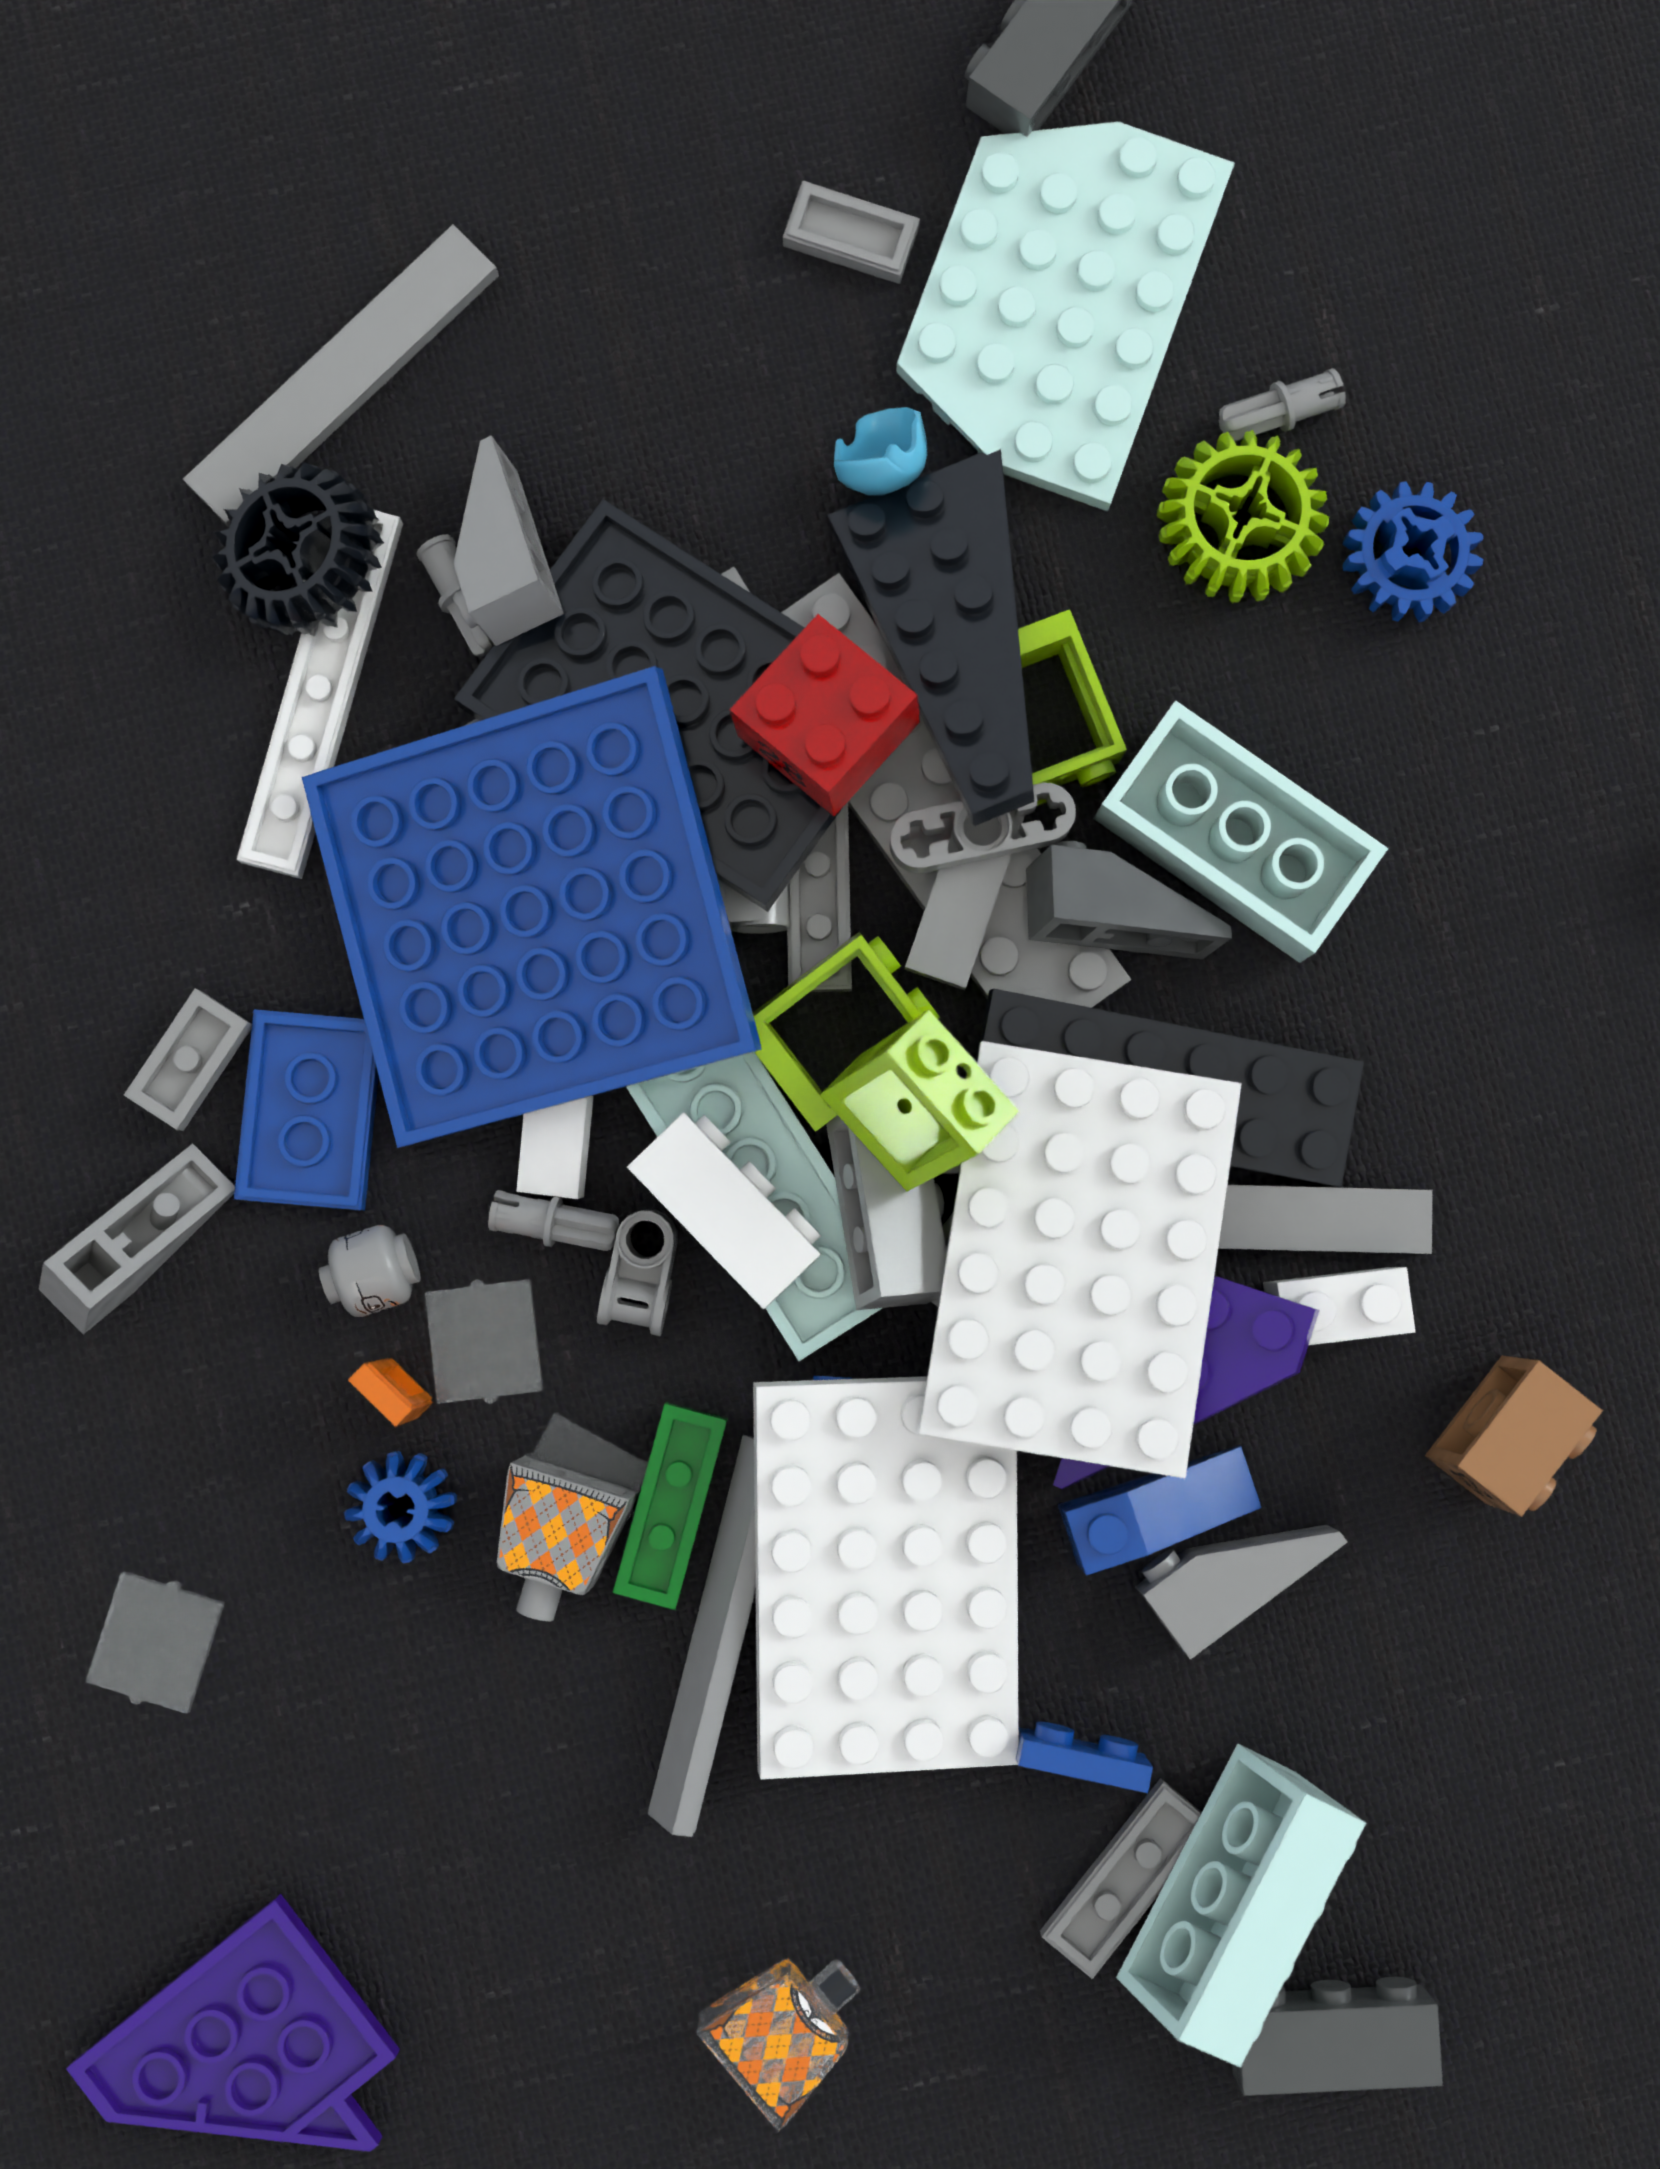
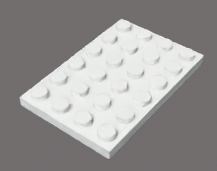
(1083, 1263)
(880, 1585)

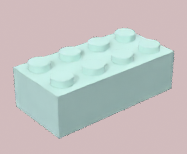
(1240, 833)
(1239, 1905)

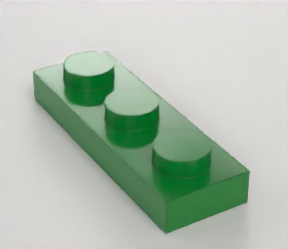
(670, 1506)

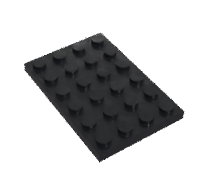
(650, 604)

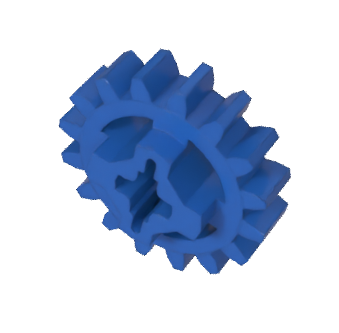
(1402, 529)

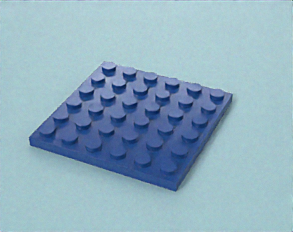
(531, 909)

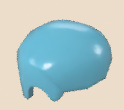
(885, 453)

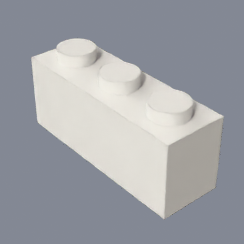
(726, 1208)

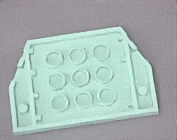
(1061, 297)

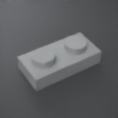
(188, 1060)

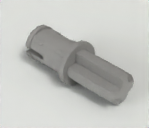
(1282, 405)
(438, 559)
(552, 1221)

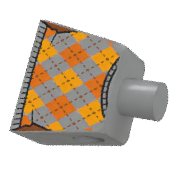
(558, 1532)

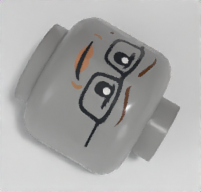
(370, 1271)

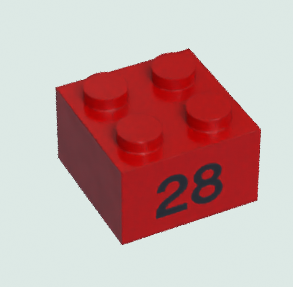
(826, 714)

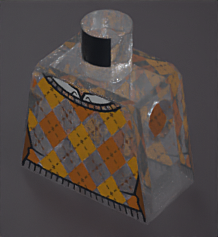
(780, 2034)

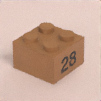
(1515, 1435)

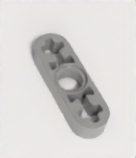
(939, 858)

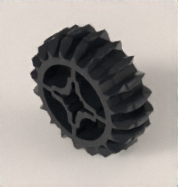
(319, 553)

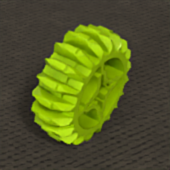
(1265, 526)

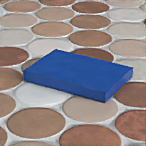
(307, 1111)

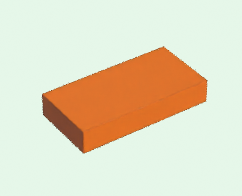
(391, 1390)

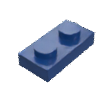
(1109, 1762)

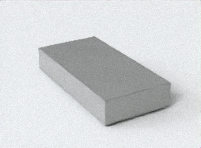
(851, 232)

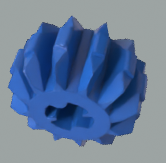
(401, 1530)

